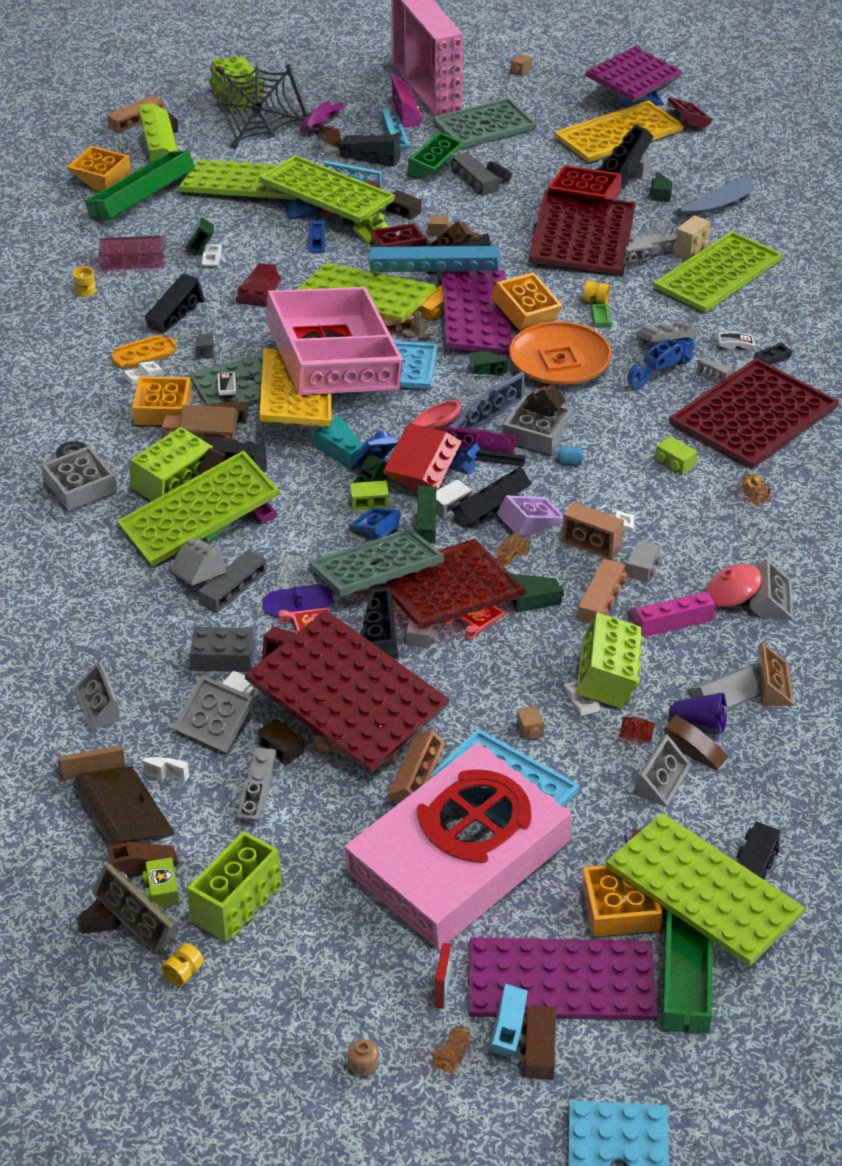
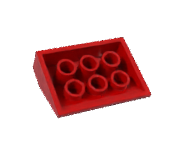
(586, 182)
(421, 457)

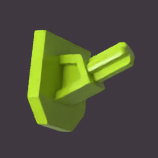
(364, 228)

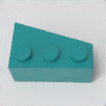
(338, 441)

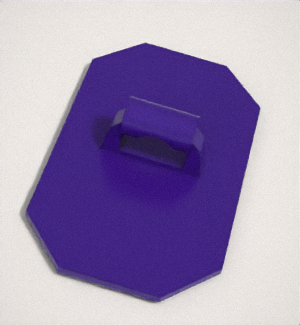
(297, 599)

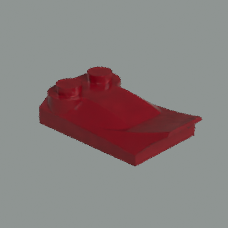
(689, 113)
(398, 236)
(258, 283)

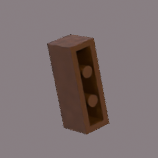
(539, 1042)

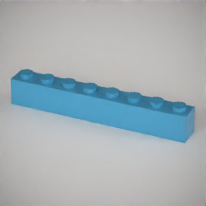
(434, 259)

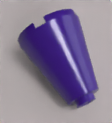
(702, 712)

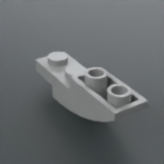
(646, 246)
(257, 785)

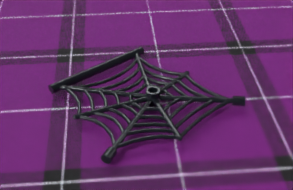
(257, 106)

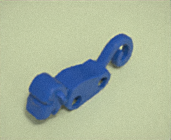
(662, 356)

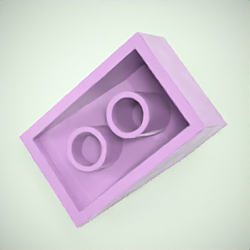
(528, 514)

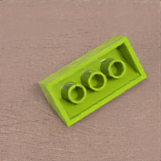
(156, 130)

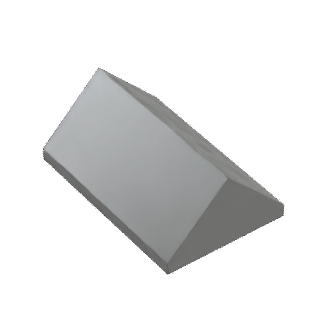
(737, 685)
(97, 698)
(663, 773)

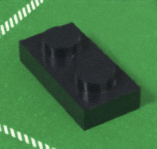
(774, 353)

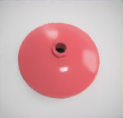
(439, 415)
(734, 584)

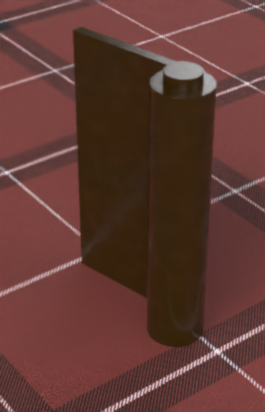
(121, 806)

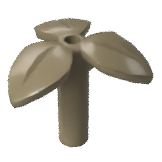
(420, 327)

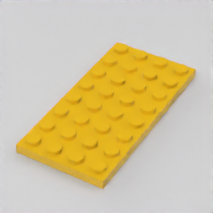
(600, 135)
(281, 401)

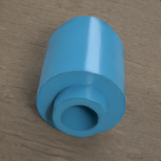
(570, 455)

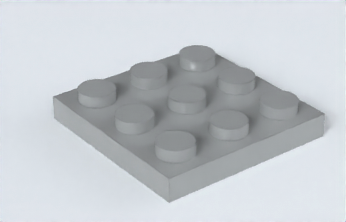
(665, 331)
(214, 714)

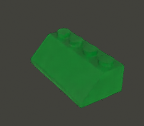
(433, 155)

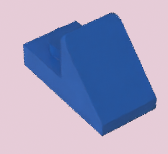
(317, 236)
(463, 460)

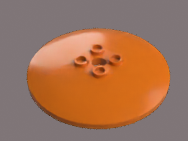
(560, 353)

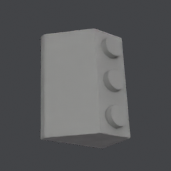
(198, 562)
(774, 595)

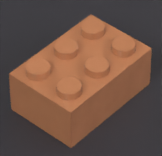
(592, 530)

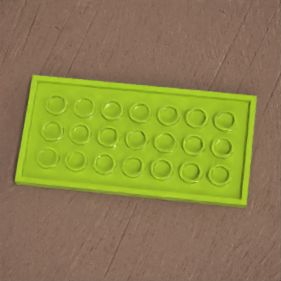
(230, 179)
(327, 188)
(718, 271)
(391, 295)
(198, 507)
(706, 888)

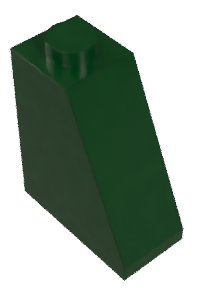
(200, 236)
(427, 513)
(540, 592)

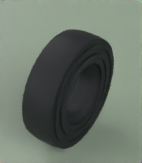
(499, 170)

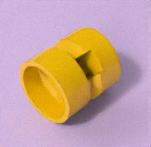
(84, 281)
(595, 292)
(182, 965)

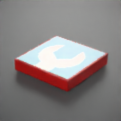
(443, 975)

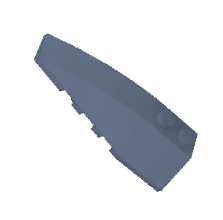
(720, 197)
(491, 403)

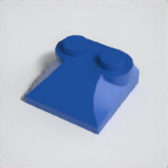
(300, 209)
(378, 445)
(377, 522)

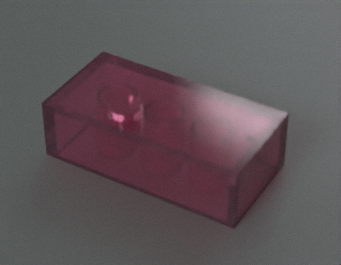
(131, 253)

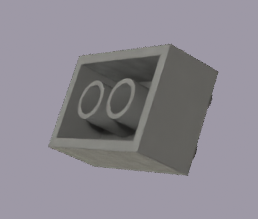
(222, 649)

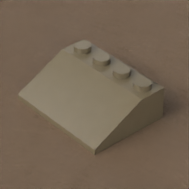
(134, 908)

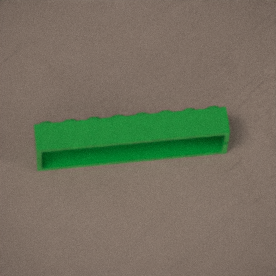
(139, 185)
(686, 978)

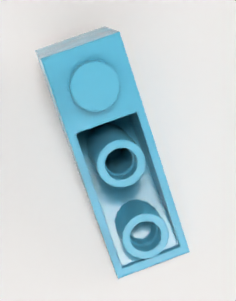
(508, 1021)

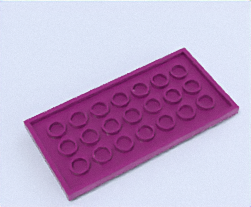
(633, 73)
(470, 313)
(571, 974)

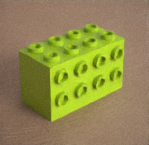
(237, 67)
(167, 463)
(610, 660)
(234, 886)

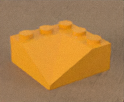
(100, 167)
(526, 300)
(160, 397)
(616, 905)

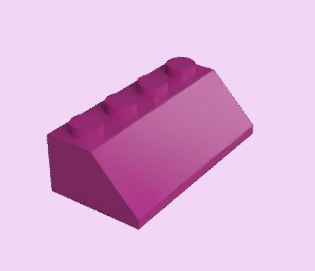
(405, 103)
(673, 614)

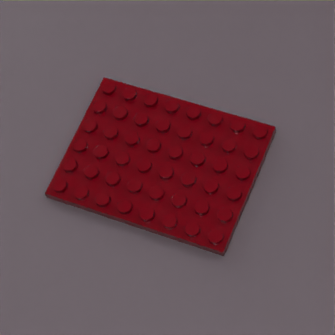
(582, 232)
(753, 412)
(347, 690)

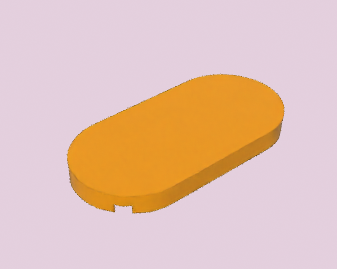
(144, 350)

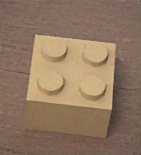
(692, 237)

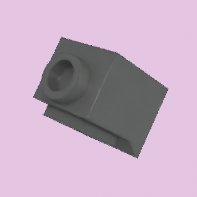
(205, 346)

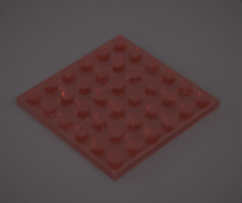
(458, 586)

